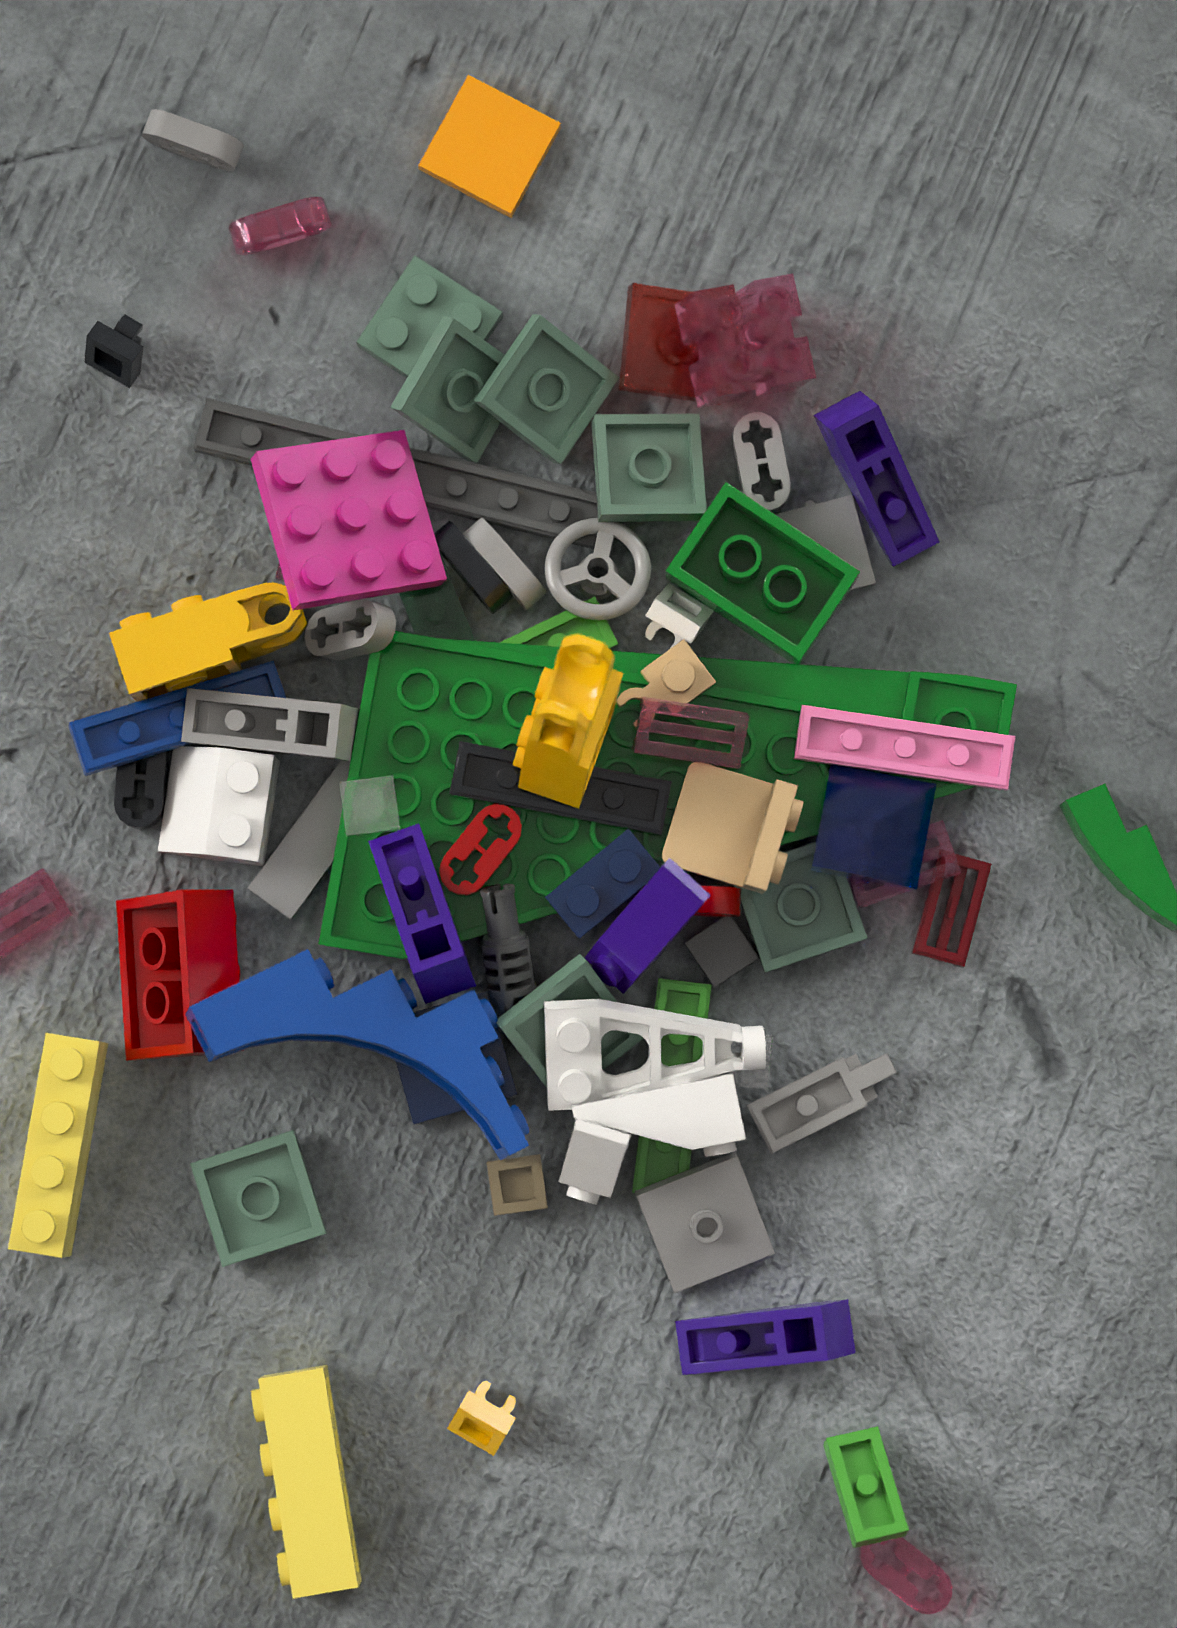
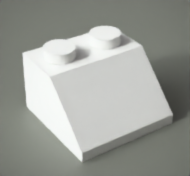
(219, 804)

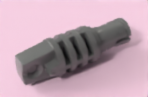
(505, 950)

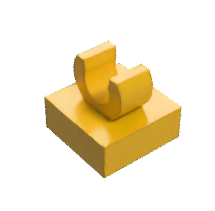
(482, 1421)

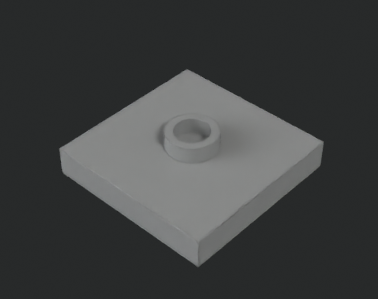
(704, 1222)

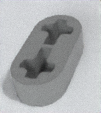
(192, 140)
(774, 460)
(505, 563)
(350, 640)

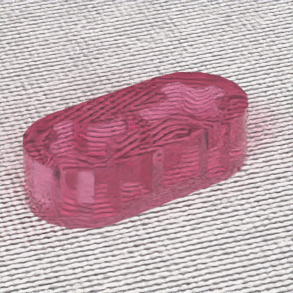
(280, 225)
(900, 1585)

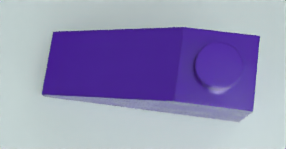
(877, 476)
(422, 914)
(646, 927)
(766, 1337)

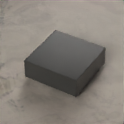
(721, 950)

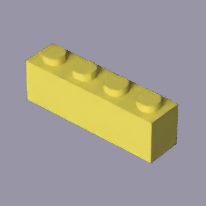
(58, 1146)
(308, 1481)

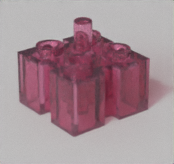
(745, 340)

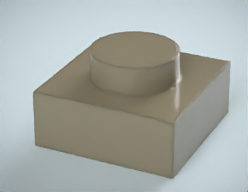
(517, 1184)

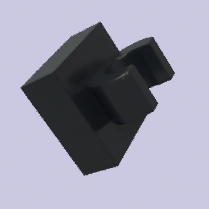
(116, 351)

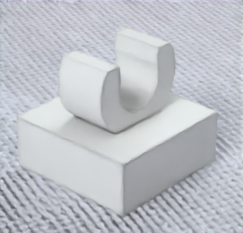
(678, 614)

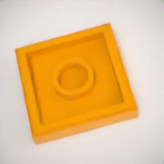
(489, 146)

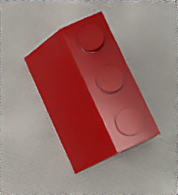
(172, 956)

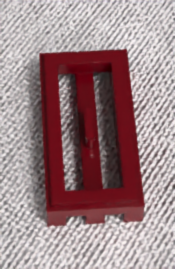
(939, 952)

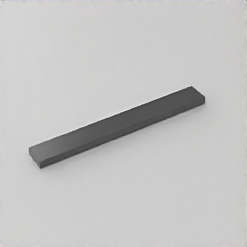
(446, 482)

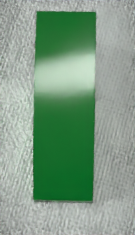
(1124, 858)

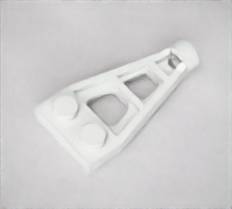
(574, 1049)

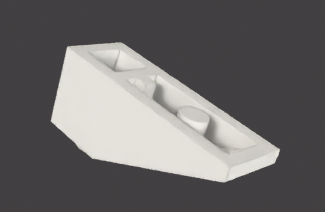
(682, 1114)
(593, 1161)

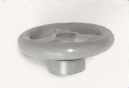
(602, 587)

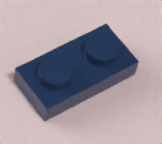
(603, 883)

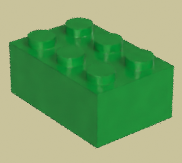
(762, 574)

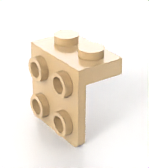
(732, 827)

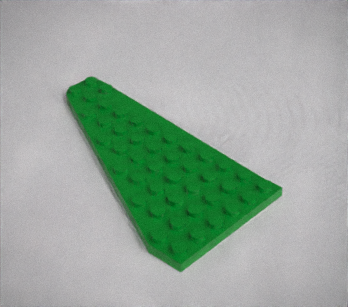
(438, 691)

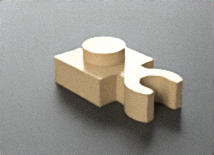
(672, 677)

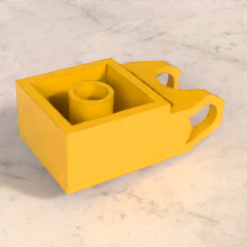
(202, 639)
(568, 721)

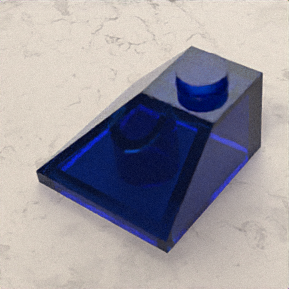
(873, 827)

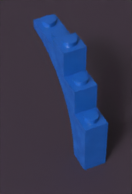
(442, 1045)

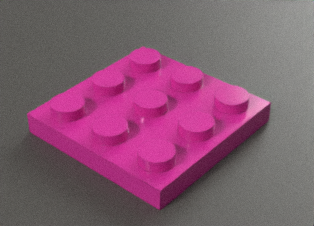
(348, 519)

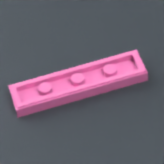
(904, 747)

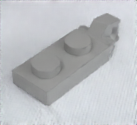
(818, 1099)

